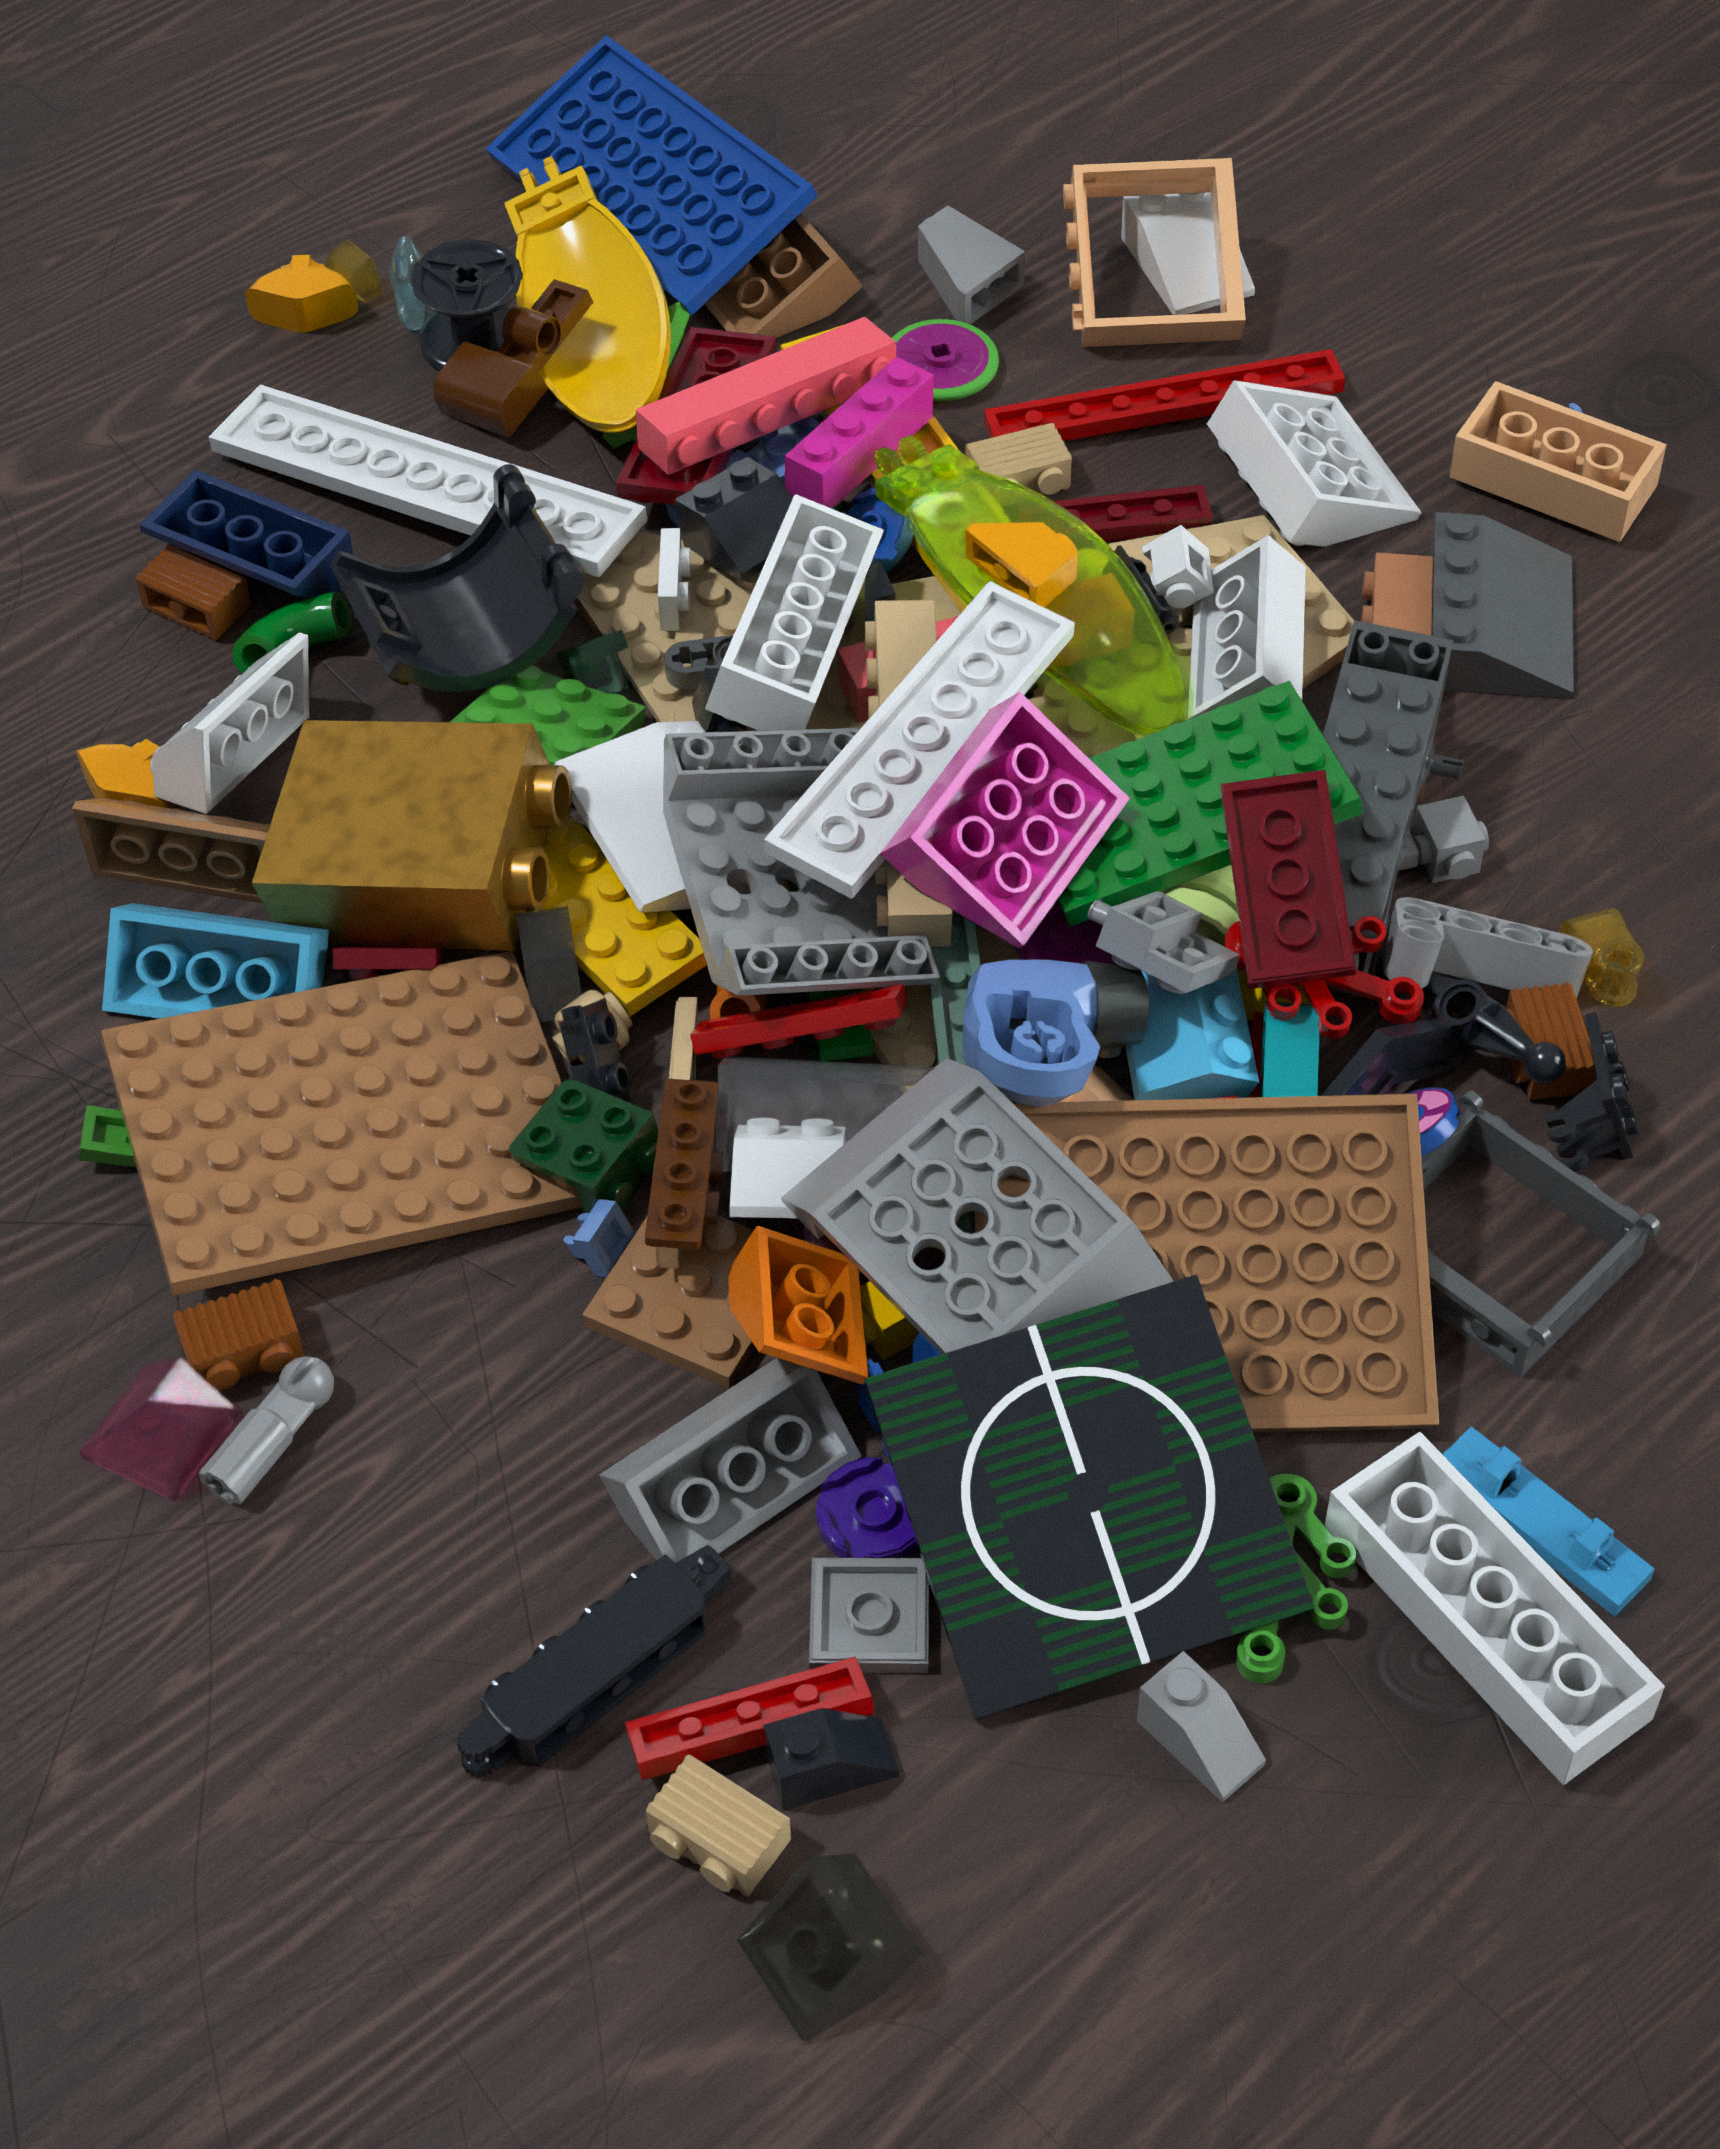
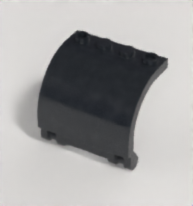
(475, 610)

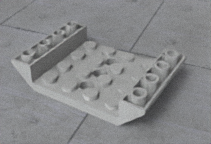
(719, 807)
(945, 1155)

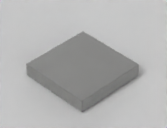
(870, 1612)

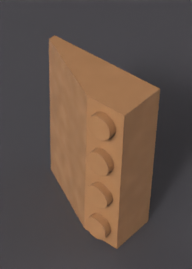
(785, 285)

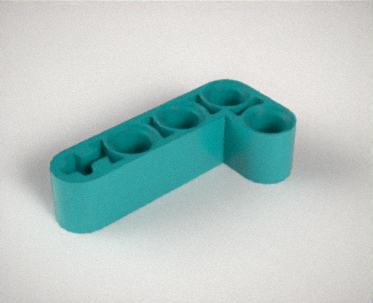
(1290, 1054)

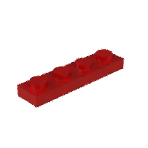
(779, 1025)
(736, 1719)

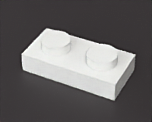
(672, 592)

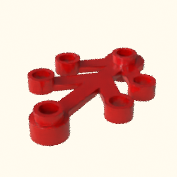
(1364, 984)

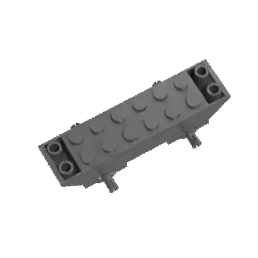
(1383, 739)

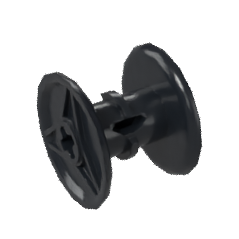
(468, 289)

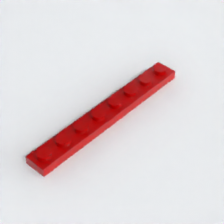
(1164, 398)

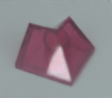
(161, 1428)

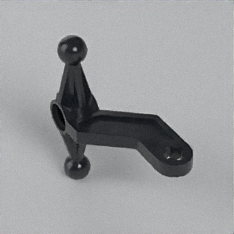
(1459, 1022)

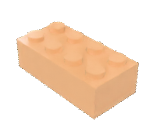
(1557, 461)

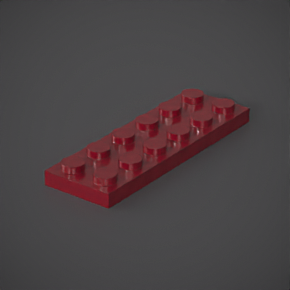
(699, 359)

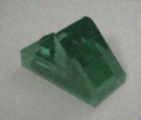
(597, 662)

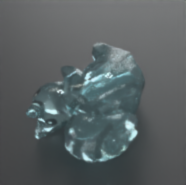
(409, 307)

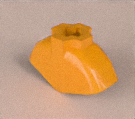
(302, 296)
(121, 772)

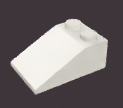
(1176, 248)

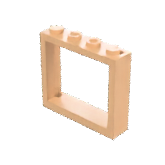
(1156, 179)

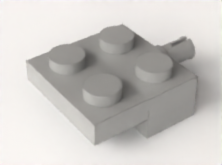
(1162, 940)

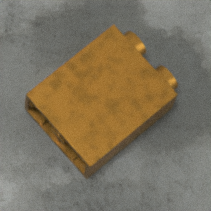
(413, 833)

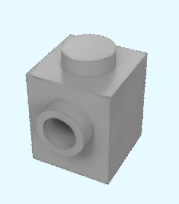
(1449, 839)

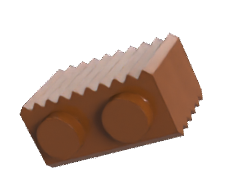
(193, 591)
(1554, 1017)
(239, 1335)

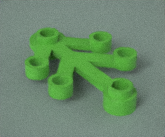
(1299, 1516)

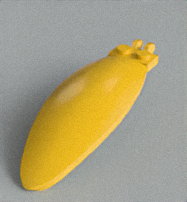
(623, 341)

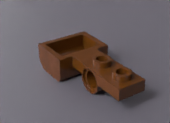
(505, 385)

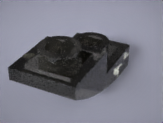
(549, 960)

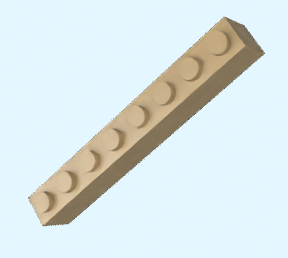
(901, 638)

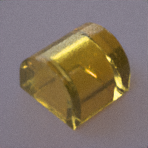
(356, 268)

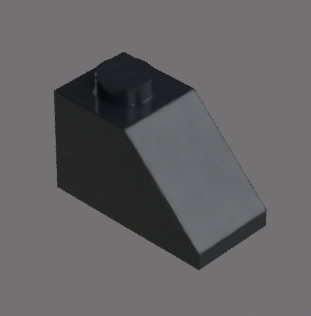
(826, 1755)

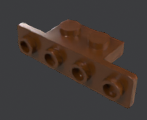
(685, 1167)

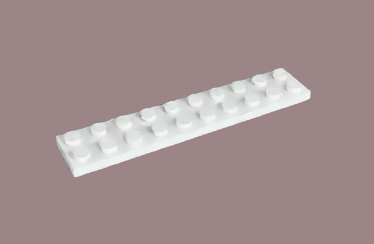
(415, 473)

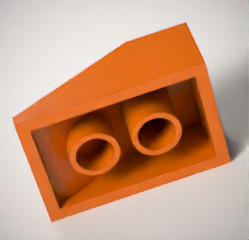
(800, 1303)

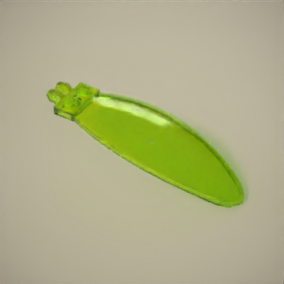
(1118, 648)

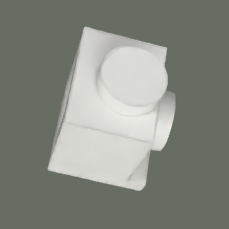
(1180, 567)

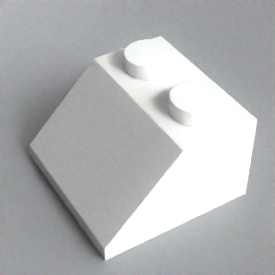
(774, 1160)

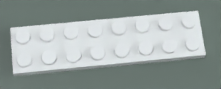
(902, 749)

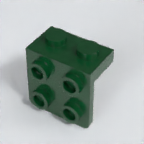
(590, 1143)

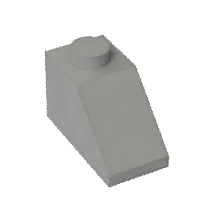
(1199, 1726)

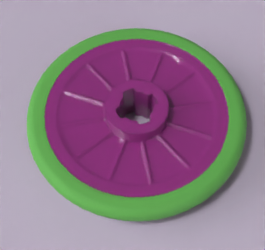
(953, 351)

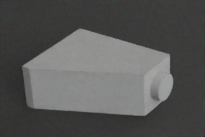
(968, 264)

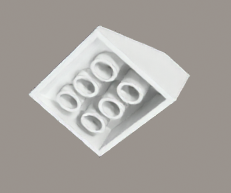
(1309, 464)
(621, 802)

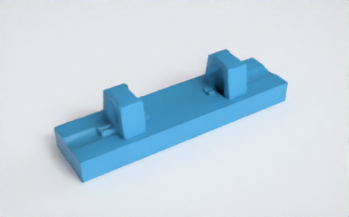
(1554, 1528)

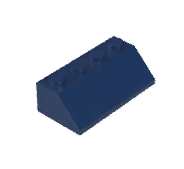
(250, 534)

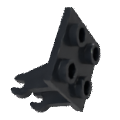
(1598, 1110)

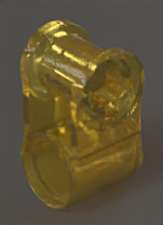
(1614, 955)

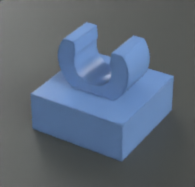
(601, 1237)

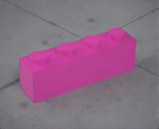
(844, 445)

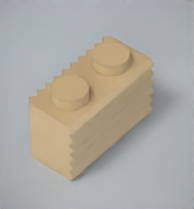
(1027, 457)
(717, 1827)

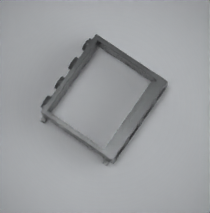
(1478, 1314)

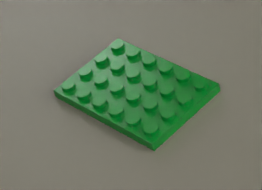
(1175, 807)

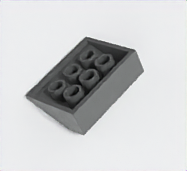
(1503, 607)

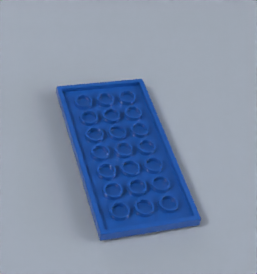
(662, 165)

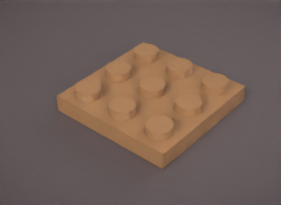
(677, 1311)

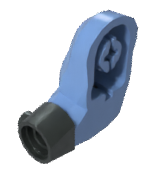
(1047, 1021)

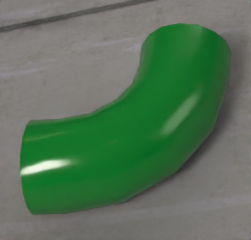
(320, 617)

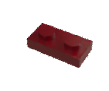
(366, 961)

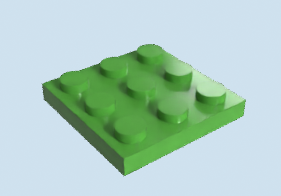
(562, 711)

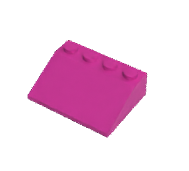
(1007, 822)

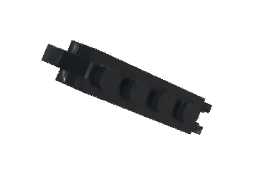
(593, 1663)

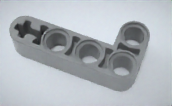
(1478, 948)

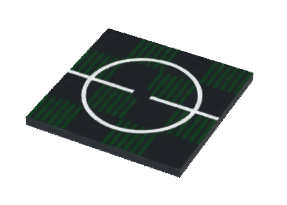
(1087, 1496)

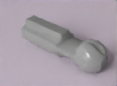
(267, 1430)

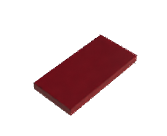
(1287, 879)

